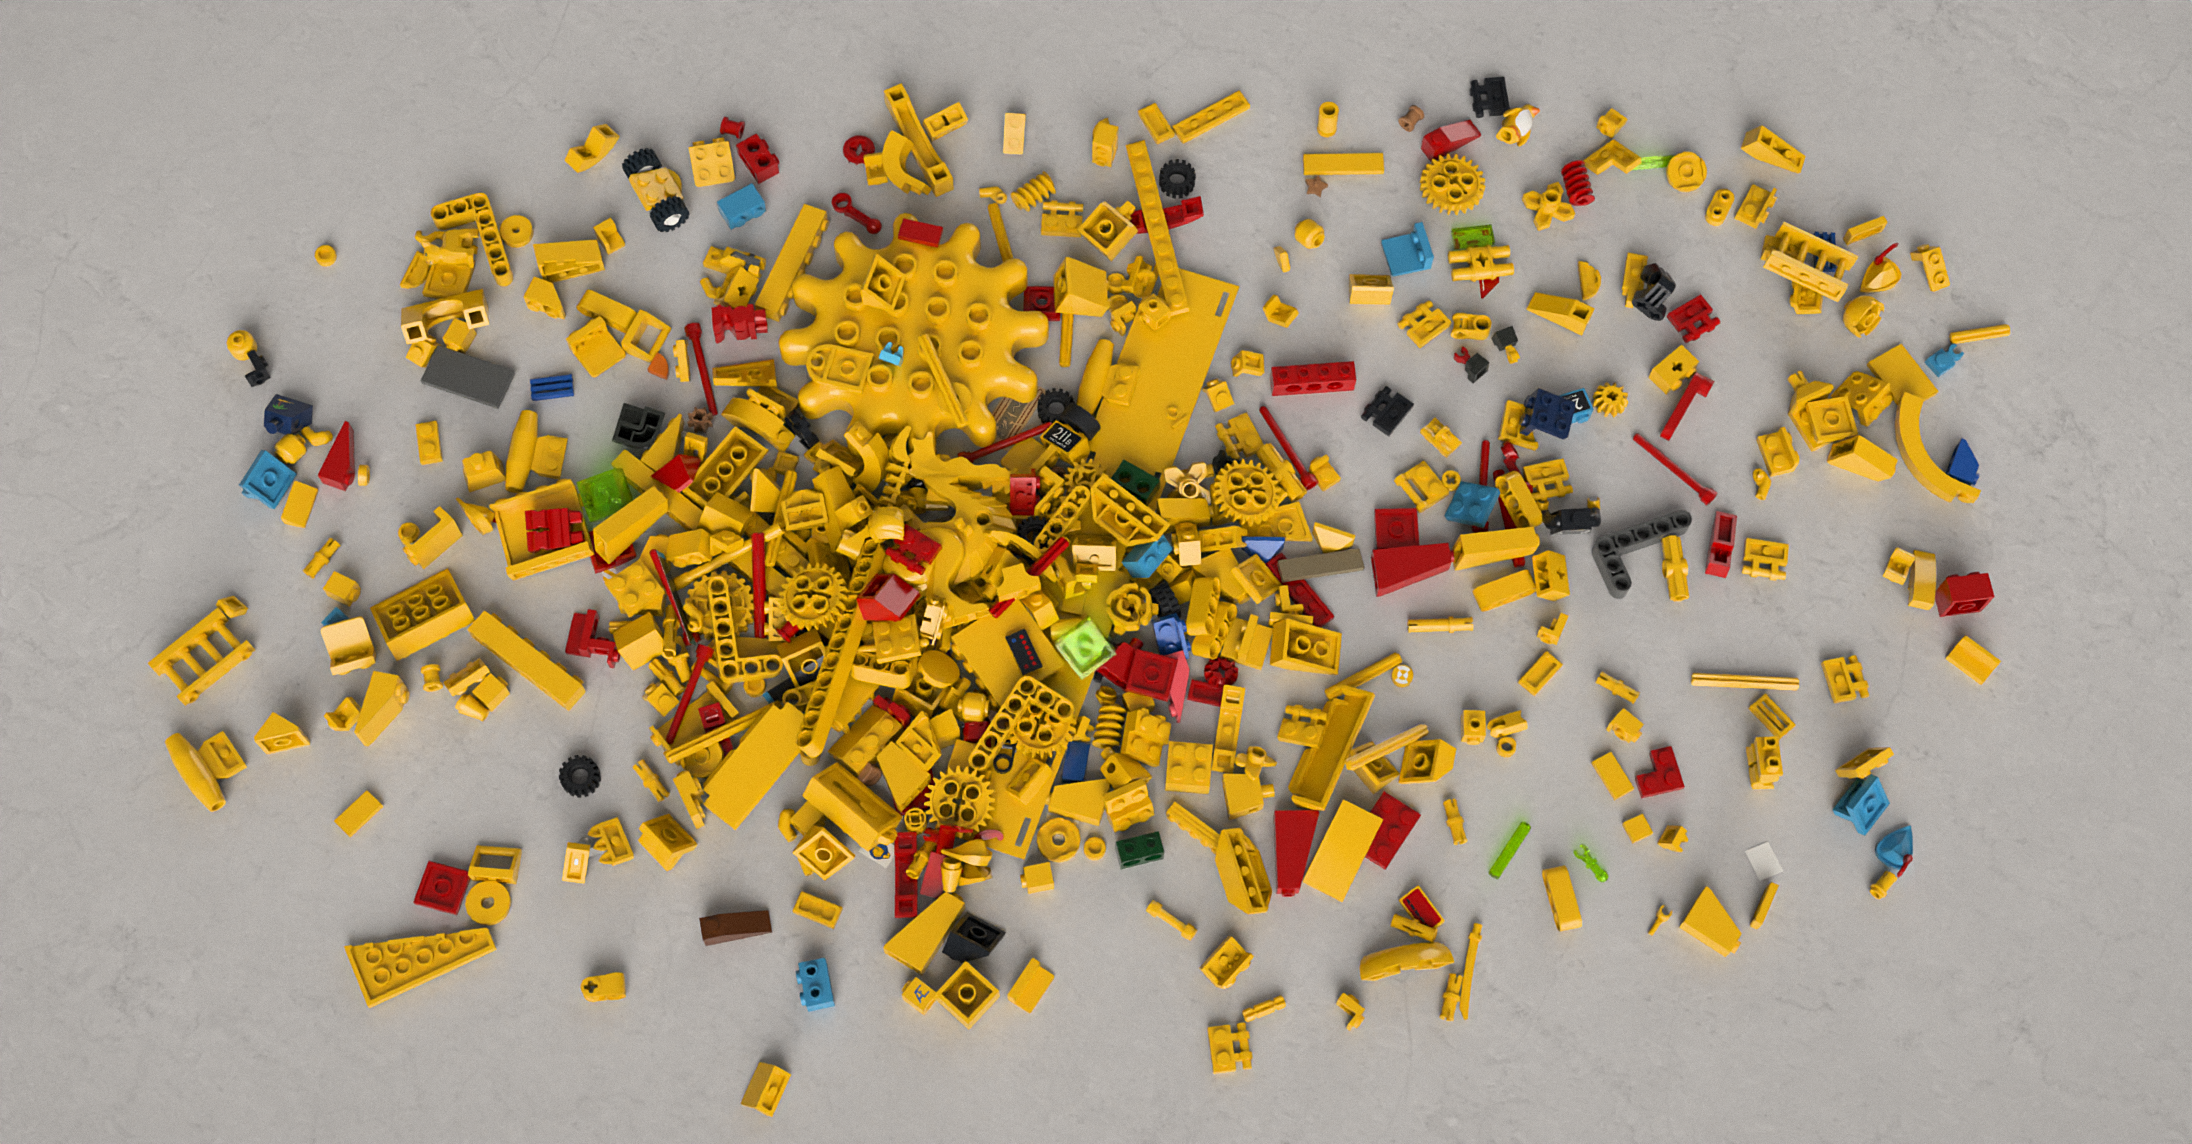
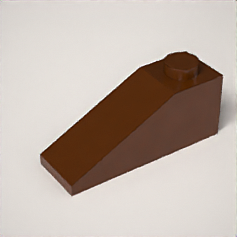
(734, 926)

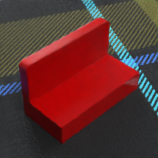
(581, 630)

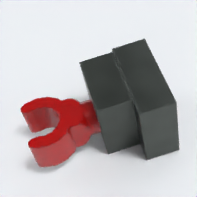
(1475, 366)

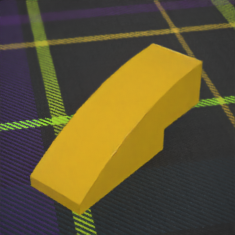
(1922, 580)

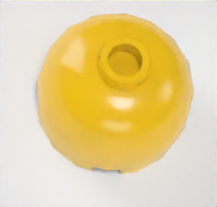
(1862, 315)

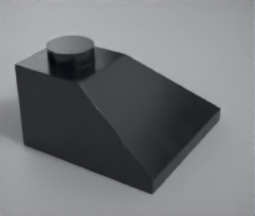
(972, 939)

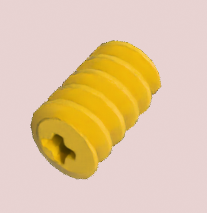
(1033, 191)
(1108, 725)

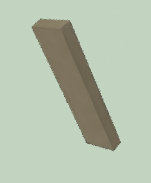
(1320, 565)

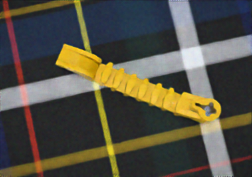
(851, 542)

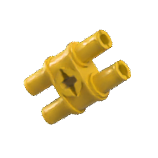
(1485, 256)

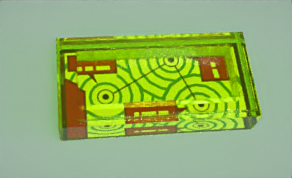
(1472, 236)

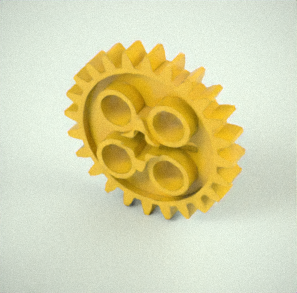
(1452, 184)
(1246, 492)
(813, 596)
(1059, 731)
(940, 798)

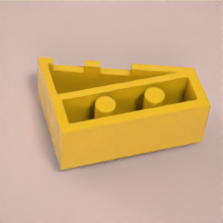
(568, 259)

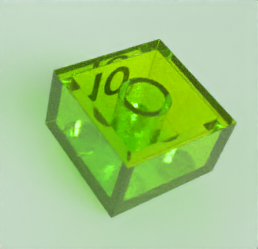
(604, 494)
(1085, 647)

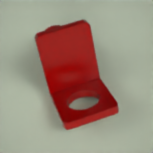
(944, 836)

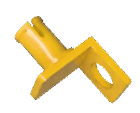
(680, 662)

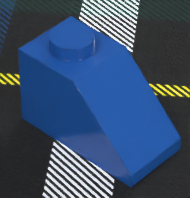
(1963, 464)

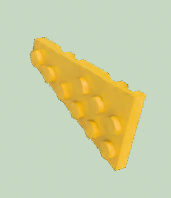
(405, 963)

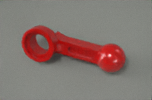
(872, 225)
(1510, 461)

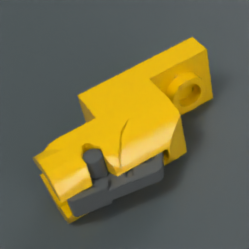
(730, 258)

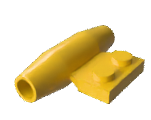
(1101, 379)
(528, 453)
(203, 767)

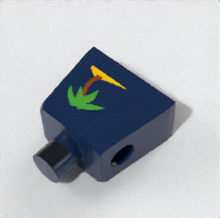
(287, 415)

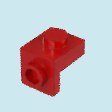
(605, 647)

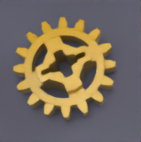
(1084, 471)

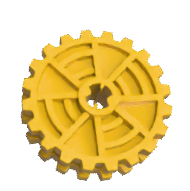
(740, 600)

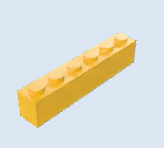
(792, 261)
(526, 660)

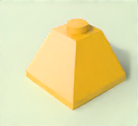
(764, 492)
(1426, 761)

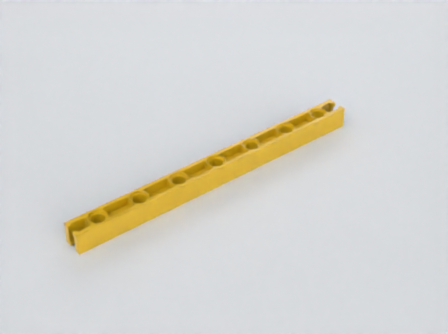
(688, 517)

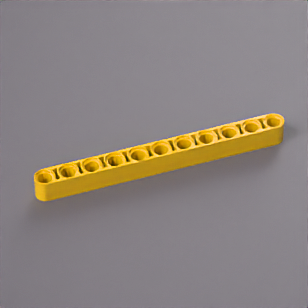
(839, 655)

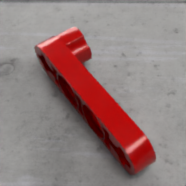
(1699, 384)

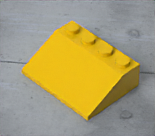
(422, 614)

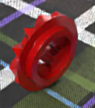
(852, 145)
(1215, 678)

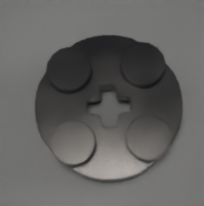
(799, 427)

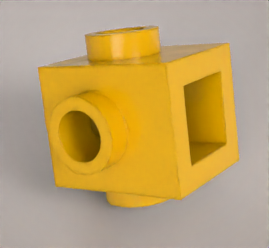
(1154, 312)

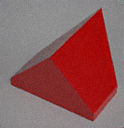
(678, 472)

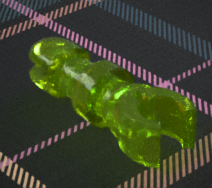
(1600, 874)

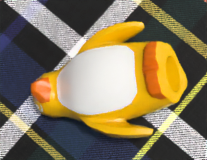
(1517, 124)

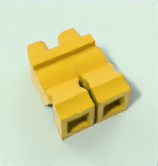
(1764, 762)

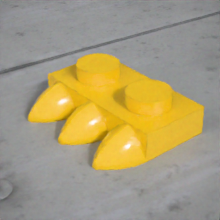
(612, 841)

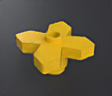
(1548, 206)
(1193, 476)

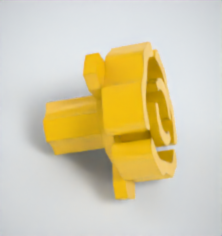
(1130, 609)

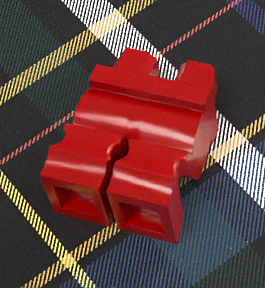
(741, 321)
(560, 528)

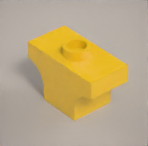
(1017, 583)

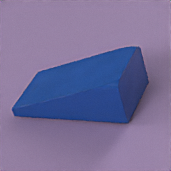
(1075, 762)

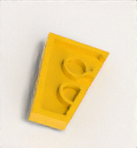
(746, 374)
(1286, 522)

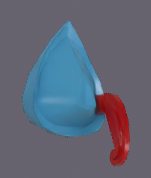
(1896, 849)

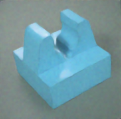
(887, 356)

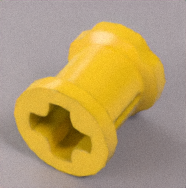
(431, 677)

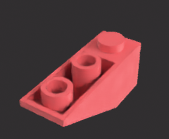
(1179, 685)

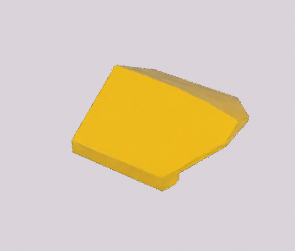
(804, 510)

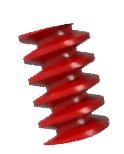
(1577, 183)

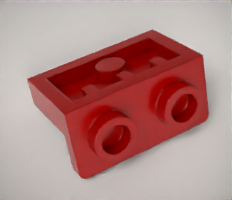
(1023, 493)

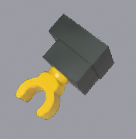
(1505, 340)

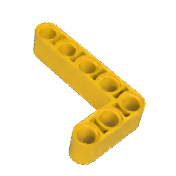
(487, 231)
(728, 639)
(892, 674)
(1013, 717)

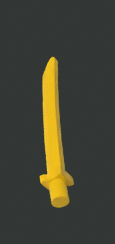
(1475, 938)

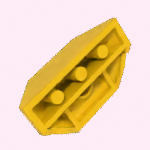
(1124, 514)
(1242, 872)

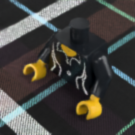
(1571, 520)

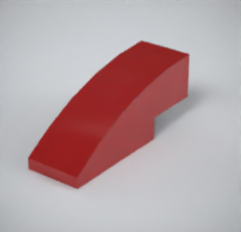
(1721, 544)

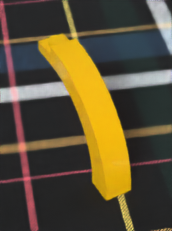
(1917, 458)

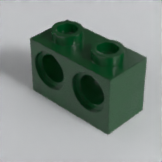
(1138, 480)
(1139, 850)

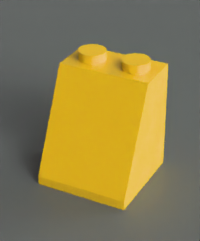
(1080, 289)

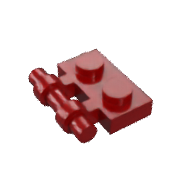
(1690, 313)
(918, 545)

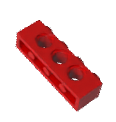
(1313, 378)

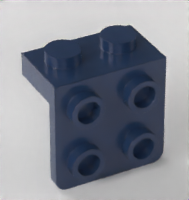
(1547, 413)

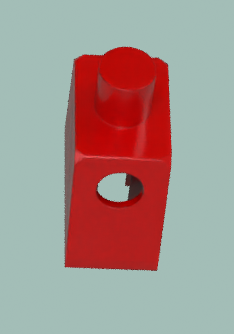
(1119, 666)

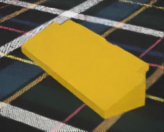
(755, 764)
(1321, 768)

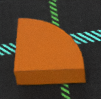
(659, 367)

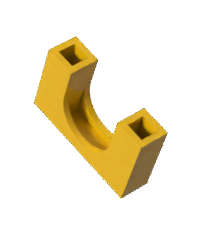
(419, 318)

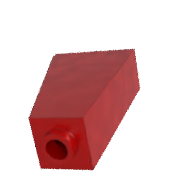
(1408, 565)
(1292, 846)

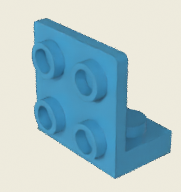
(1408, 252)

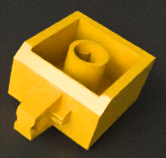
(1116, 221)

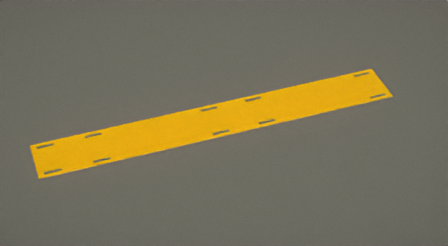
(1172, 373)

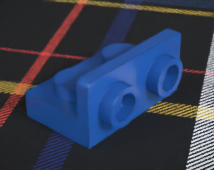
(1170, 635)

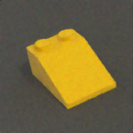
(1305, 648)
(381, 705)

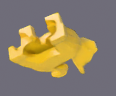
(455, 249)

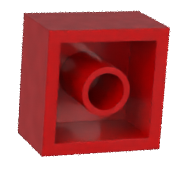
(1964, 594)

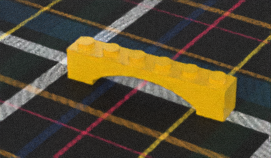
(931, 165)

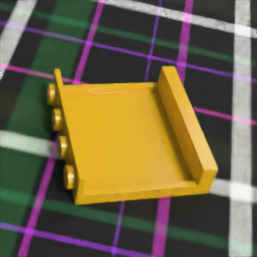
(512, 529)
(990, 659)

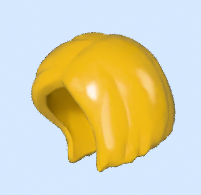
(886, 524)

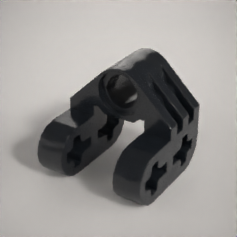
(1659, 288)

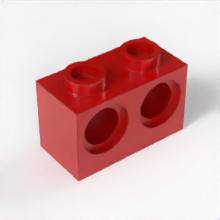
(755, 159)

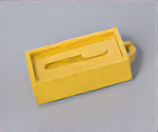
(853, 807)

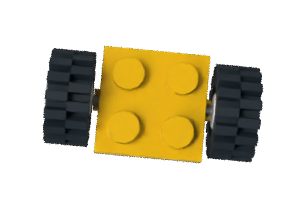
(656, 189)

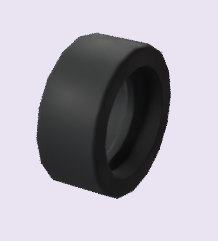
(1080, 420)

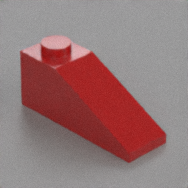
(1448, 139)
(339, 464)

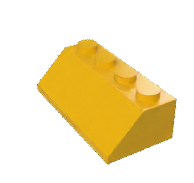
(725, 468)

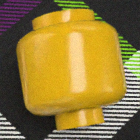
(1309, 233)
(241, 343)
(290, 448)
(974, 707)

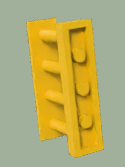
(1806, 275)
(191, 639)

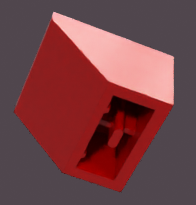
(886, 598)

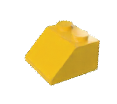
(801, 652)
(920, 696)

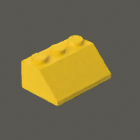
(865, 739)

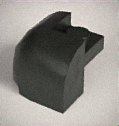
(637, 426)

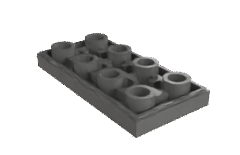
(467, 377)

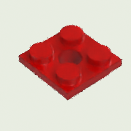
(1035, 293)

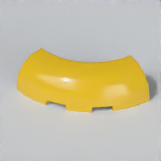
(1404, 957)

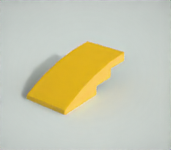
(1342, 850)

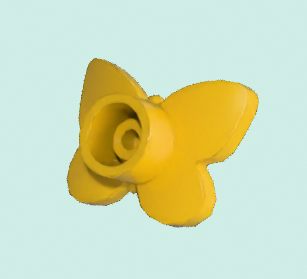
(1253, 761)

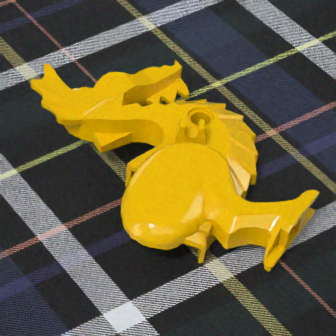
(963, 544)

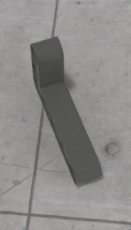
(1634, 543)

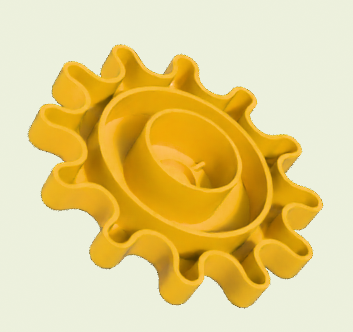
(942, 296)

